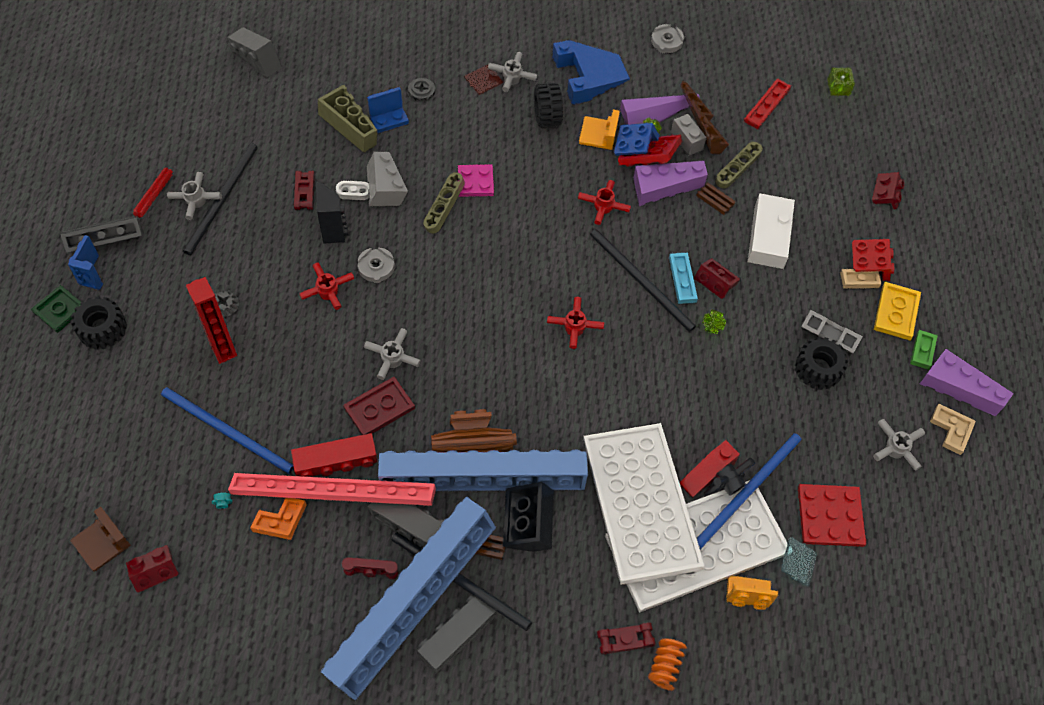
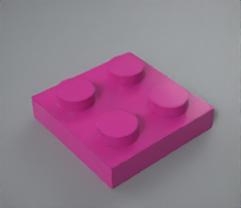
(477, 180)

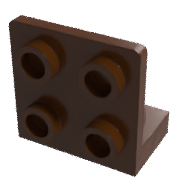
(100, 541)

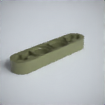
(740, 166)
(447, 203)

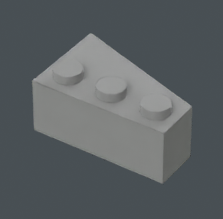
(385, 181)

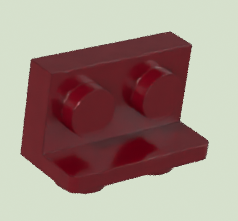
(716, 278)

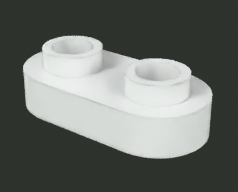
(354, 190)

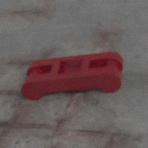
(304, 189)
(370, 567)
(626, 638)

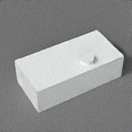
(771, 231)

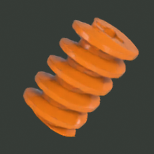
(665, 662)

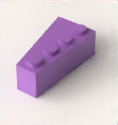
(669, 179)
(966, 384)

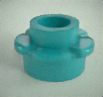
(222, 500)

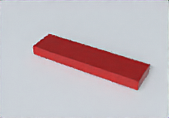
(767, 103)

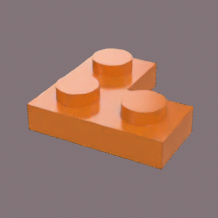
(281, 524)

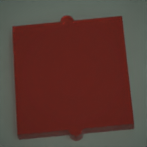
(483, 79)

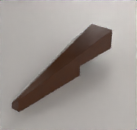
(714, 140)

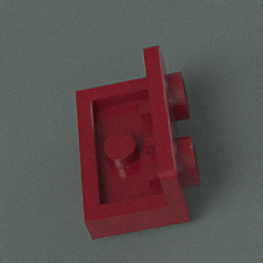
(888, 189)
(151, 568)

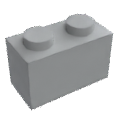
(692, 137)

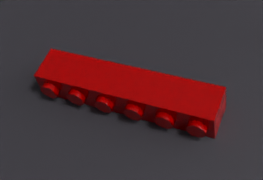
(211, 319)

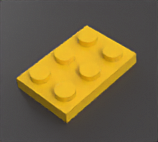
(897, 311)

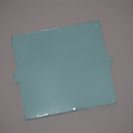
(798, 561)

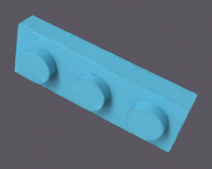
(683, 278)

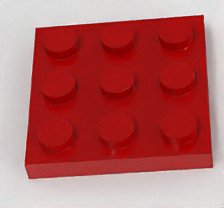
(831, 515)

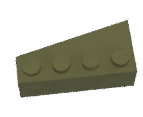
(347, 118)

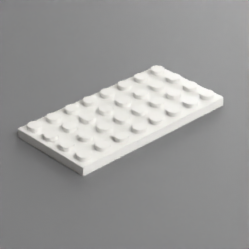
(642, 504)
(741, 544)

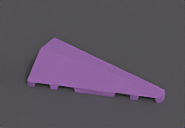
(661, 108)

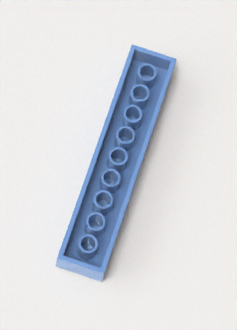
(486, 470)
(409, 598)

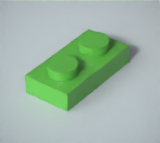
(923, 349)

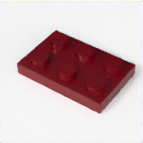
(379, 406)

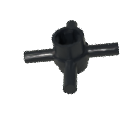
(730, 478)

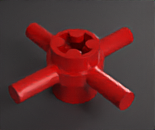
(604, 202)
(322, 283)
(575, 322)

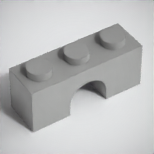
(824, 327)

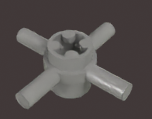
(512, 72)
(194, 195)
(397, 355)
(905, 444)

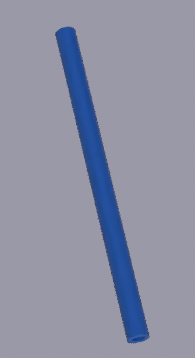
(228, 430)
(745, 493)

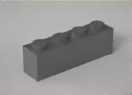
(103, 232)
(456, 633)

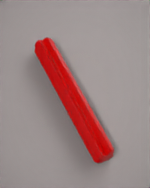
(152, 192)

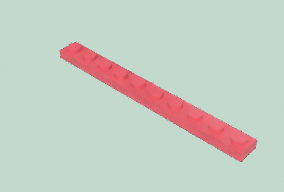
(332, 489)

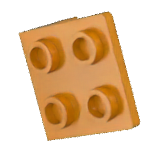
(599, 132)
(750, 592)

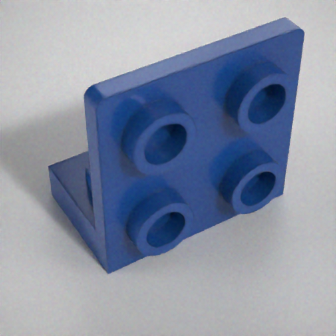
(387, 110)
(635, 138)
(83, 264)

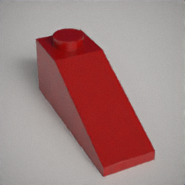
(706, 470)

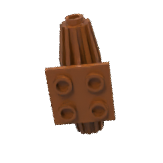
(473, 434)

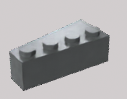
(408, 519)

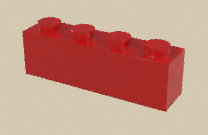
(334, 456)

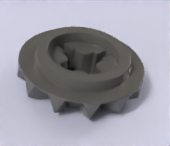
(415, 86)
(231, 300)

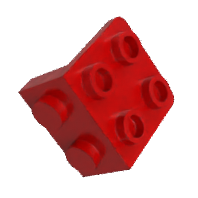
(873, 256)

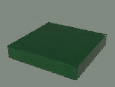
(57, 308)

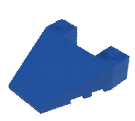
(596, 67)

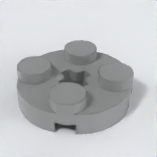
(667, 46)
(379, 273)

